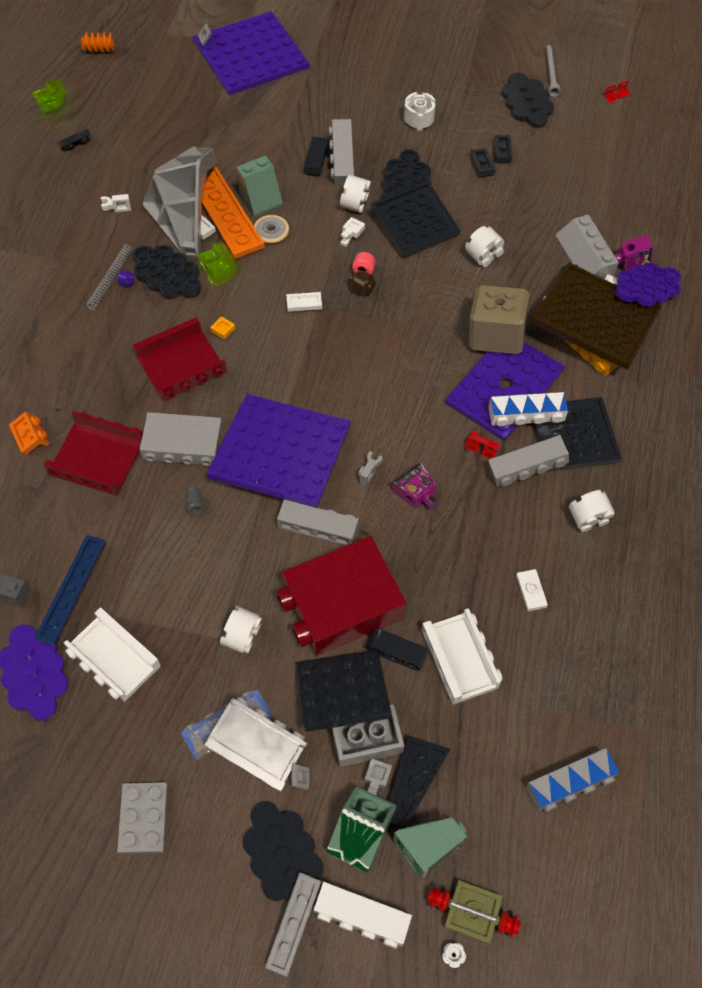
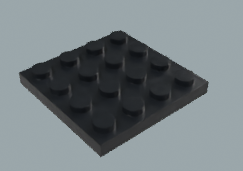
(415, 219)
(585, 434)
(343, 690)

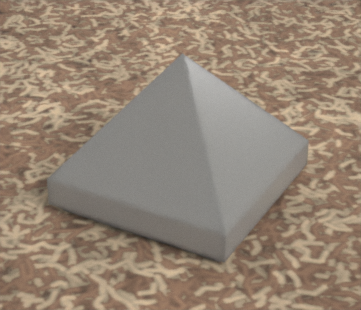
(205, 35)
(300, 776)

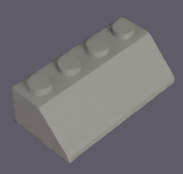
(587, 247)

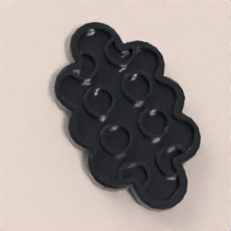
(528, 100)
(405, 173)
(167, 271)
(280, 851)

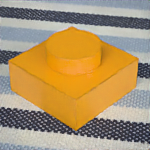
(222, 328)

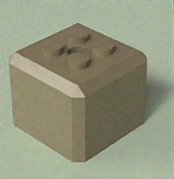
(498, 319)

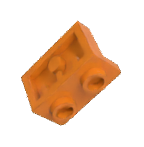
(28, 432)

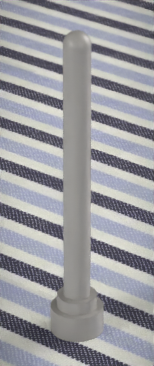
(554, 88)

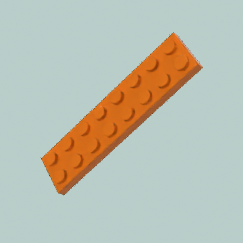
(229, 216)

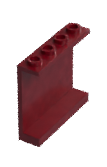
(178, 359)
(96, 454)

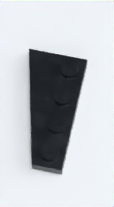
(416, 772)

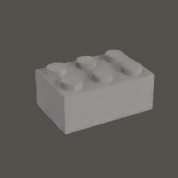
(368, 740)

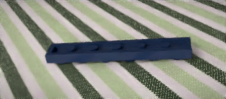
(70, 591)

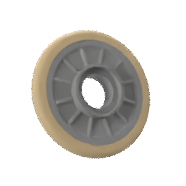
(277, 222)

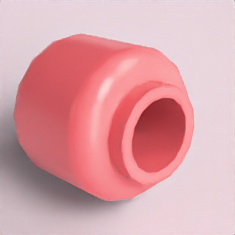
(365, 262)

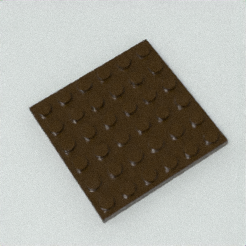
(592, 316)

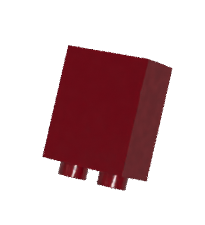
(341, 596)

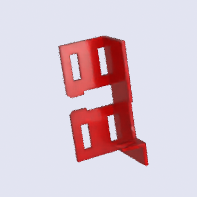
(619, 94)
(488, 443)

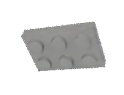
(142, 818)

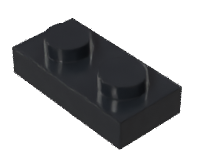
(80, 136)
(503, 148)
(482, 162)

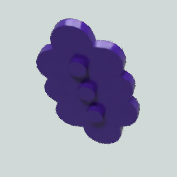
(648, 284)
(32, 674)

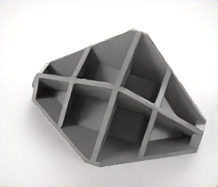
(176, 198)

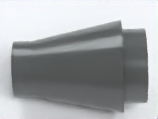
(194, 502)

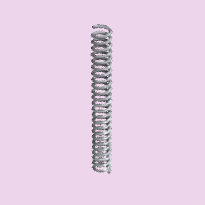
(107, 274)

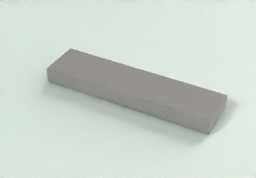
(293, 924)

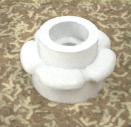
(457, 948)

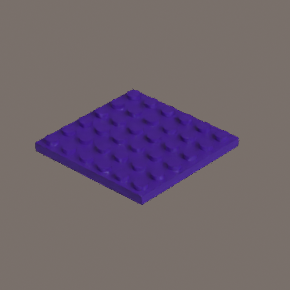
(251, 53)
(280, 450)

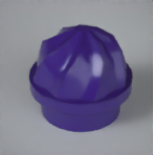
(125, 278)

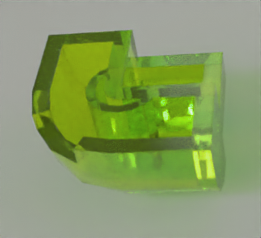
(50, 97)
(218, 263)

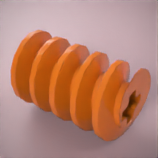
(97, 43)

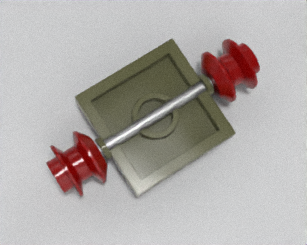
(474, 912)

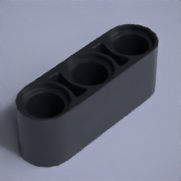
(316, 156)
(397, 649)

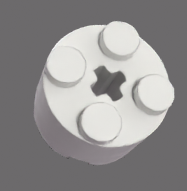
(419, 110)
(355, 193)
(485, 246)
(592, 510)
(239, 630)

